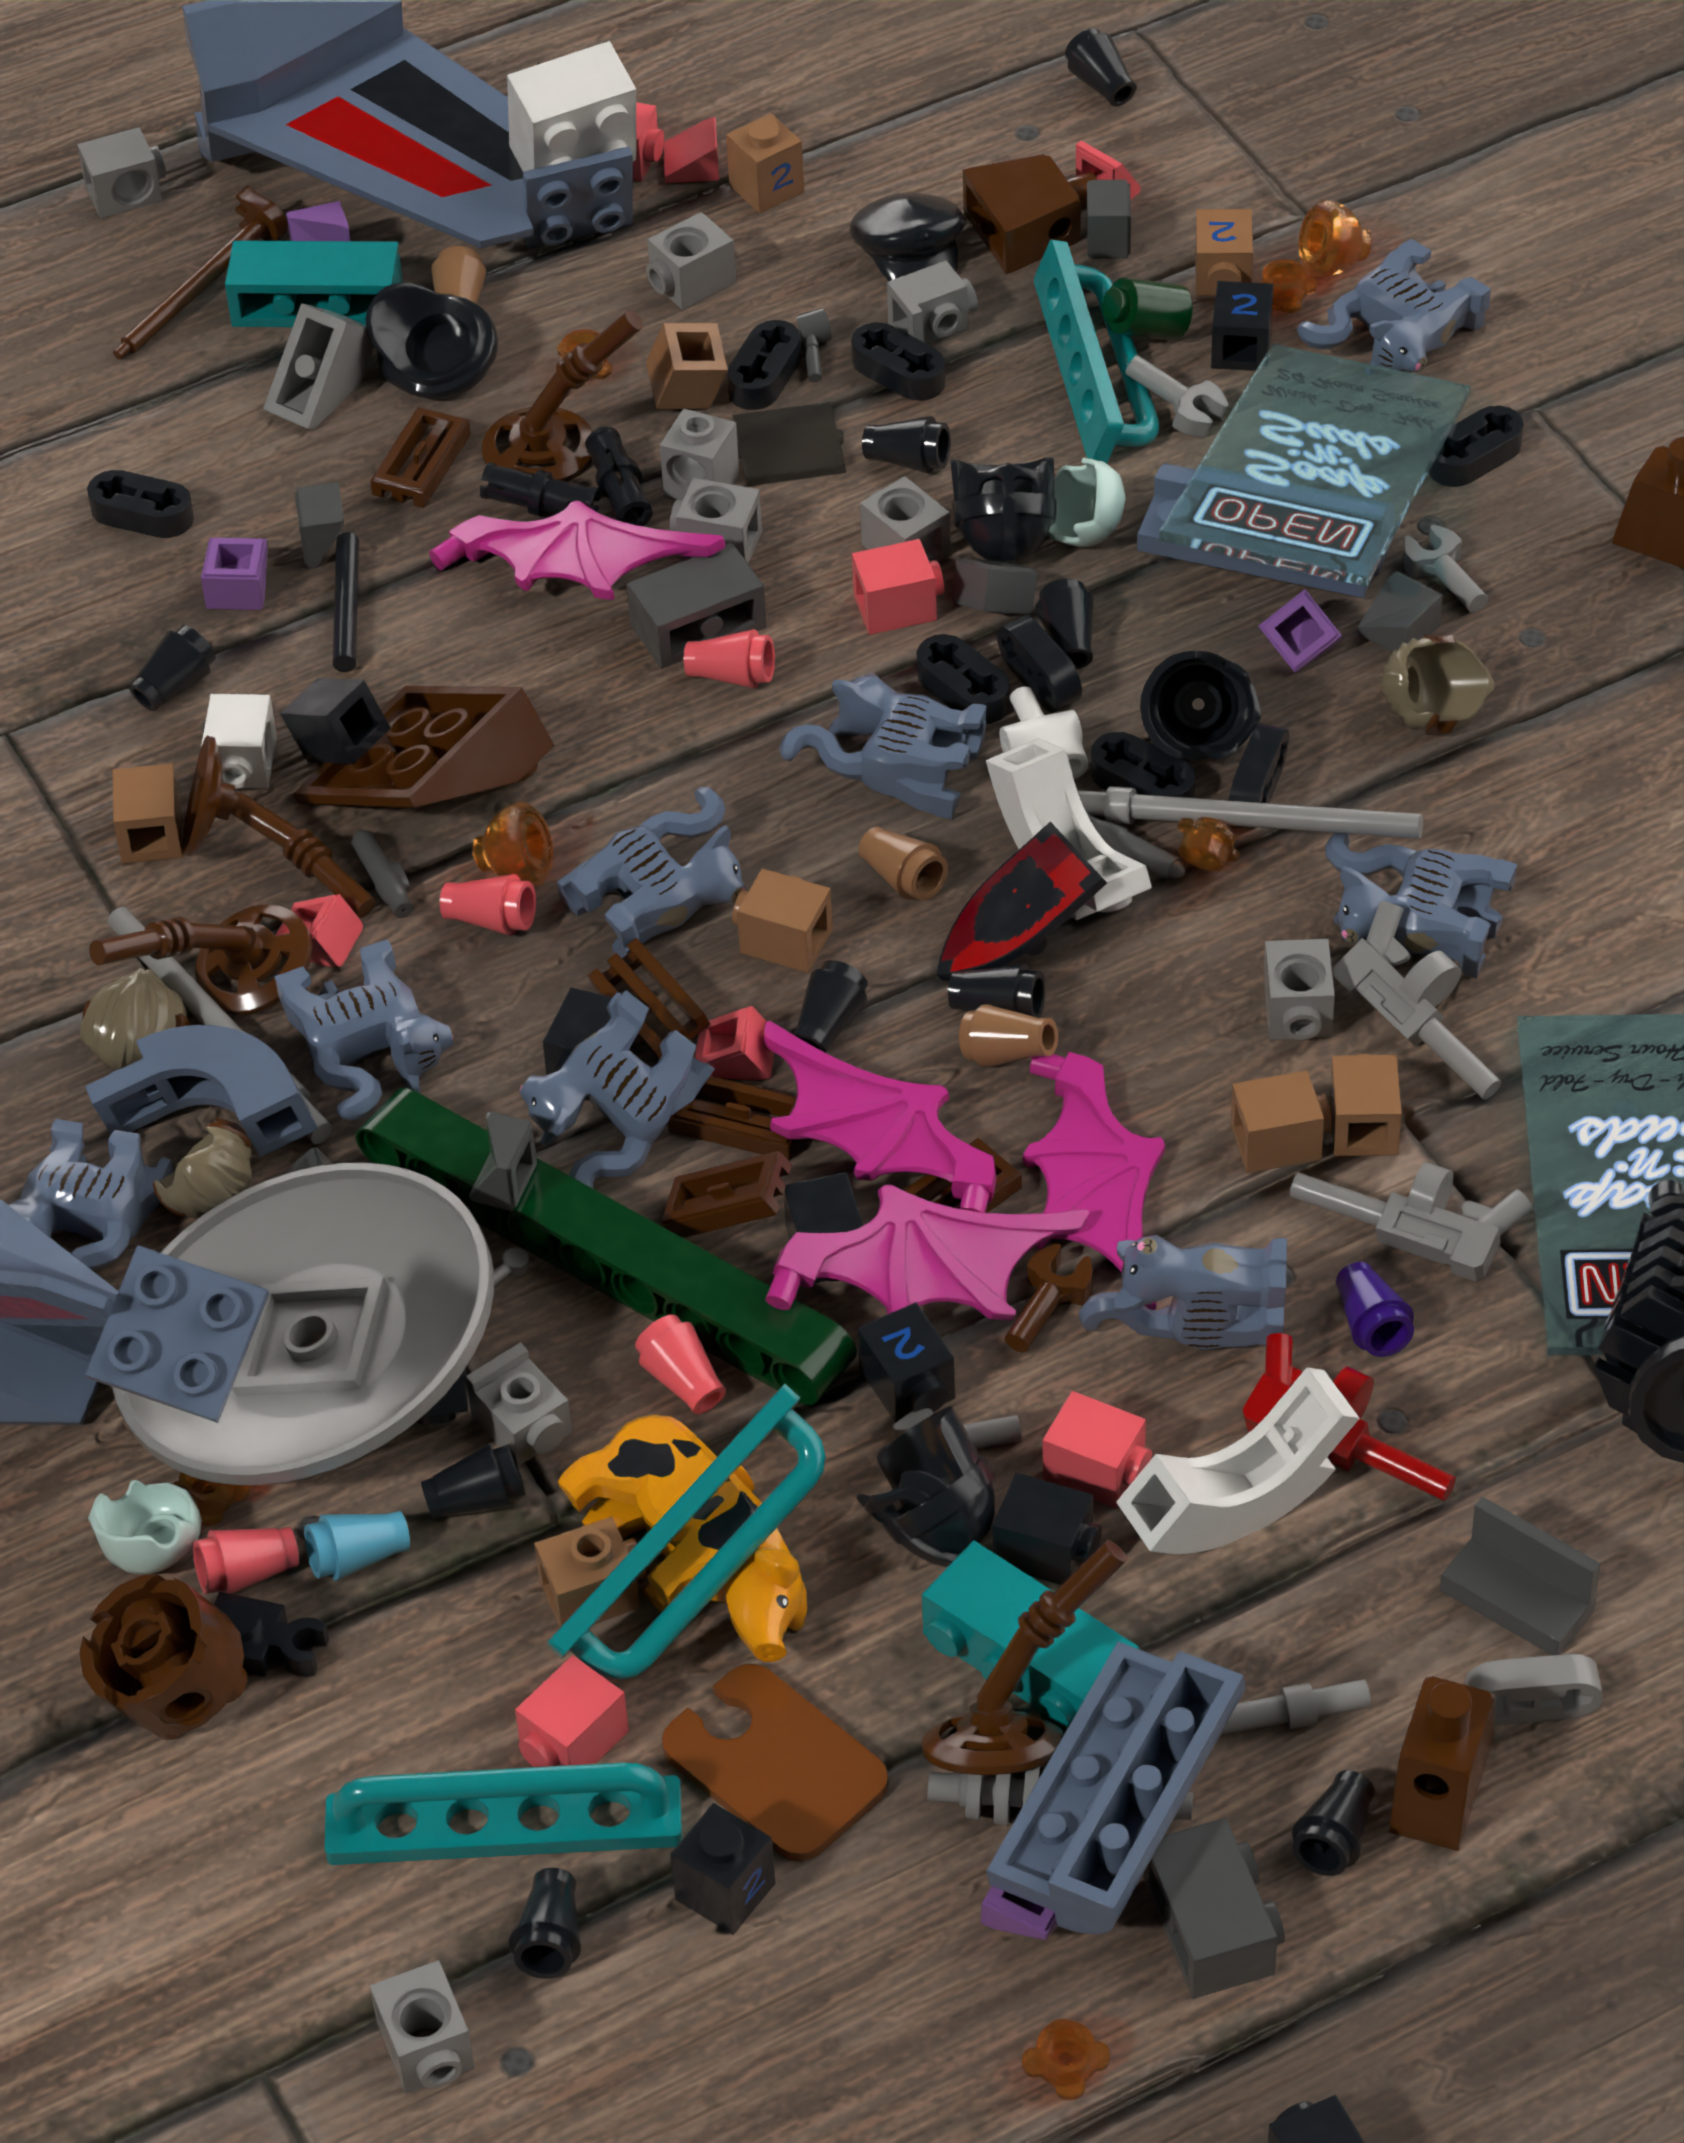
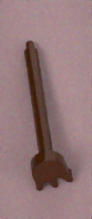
(262, 221)

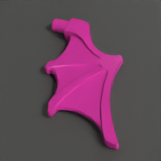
(570, 546)
(878, 1121)
(1092, 1158)
(921, 1254)

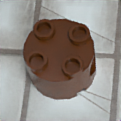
(163, 1655)

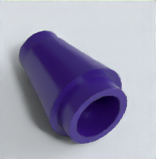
(1374, 1311)

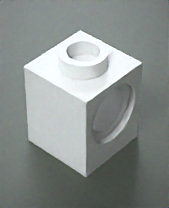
(244, 737)

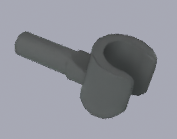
(813, 329)

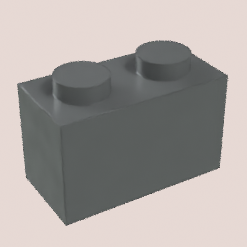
(695, 603)
(1213, 1909)

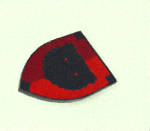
(1020, 905)

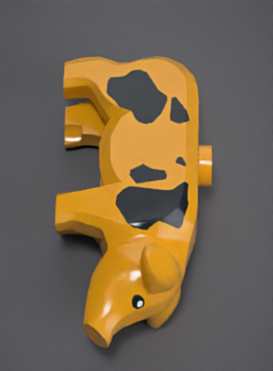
(642, 1478)

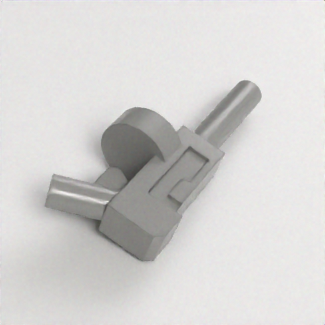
(1411, 1000)
(1420, 1220)

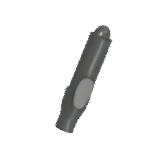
(1134, 847)
(387, 876)

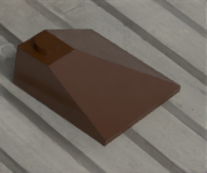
(438, 749)

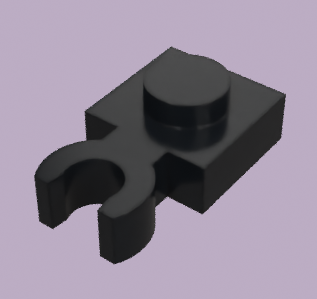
(270, 1637)

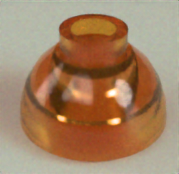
(1332, 239)
(516, 844)

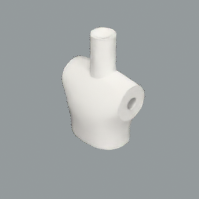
(1057, 728)

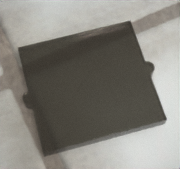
(789, 444)

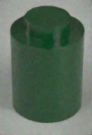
(1147, 309)

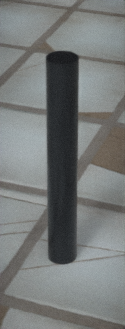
(346, 602)

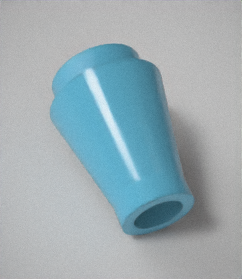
(352, 1542)

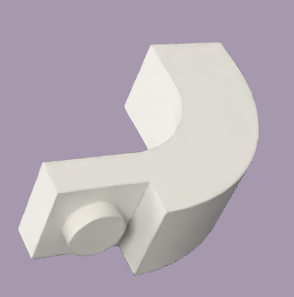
(1038, 787)
(1226, 1495)

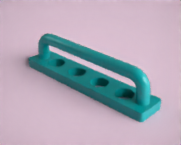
(1081, 360)
(576, 1632)
(503, 1796)

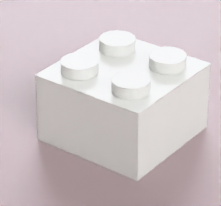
(571, 108)

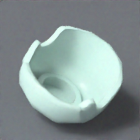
(1087, 503)
(146, 1527)

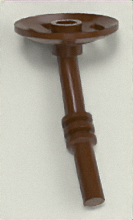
(539, 430)
(215, 799)
(241, 946)
(992, 1726)

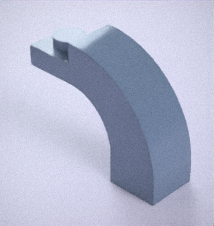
(206, 1068)

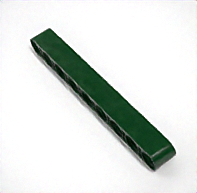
(618, 1251)

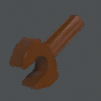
(1049, 1292)

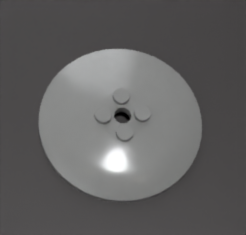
(348, 1253)

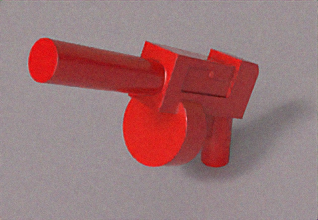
(1357, 1442)

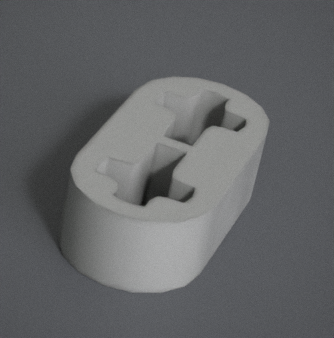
(1540, 1687)

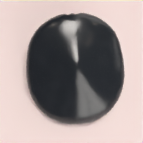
(908, 232)
(430, 340)

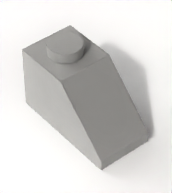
(319, 366)

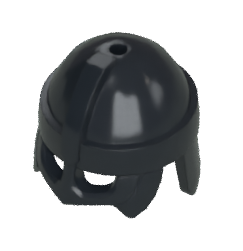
(1004, 507)
(1218, 728)
(940, 1486)

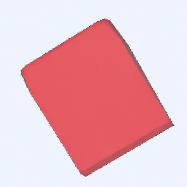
(692, 154)
(1103, 166)
(331, 926)
(736, 1046)

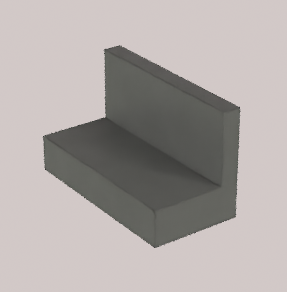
(1523, 1579)

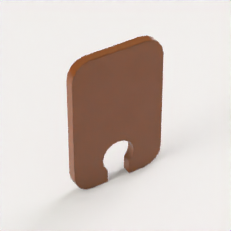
(787, 1773)

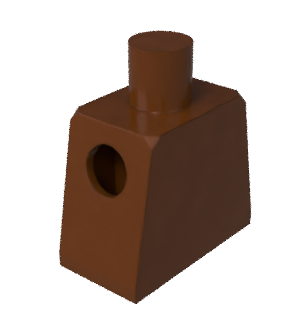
(1023, 207)
(1655, 507)
(1449, 1739)

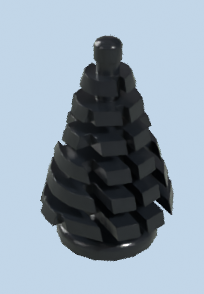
(1647, 1329)

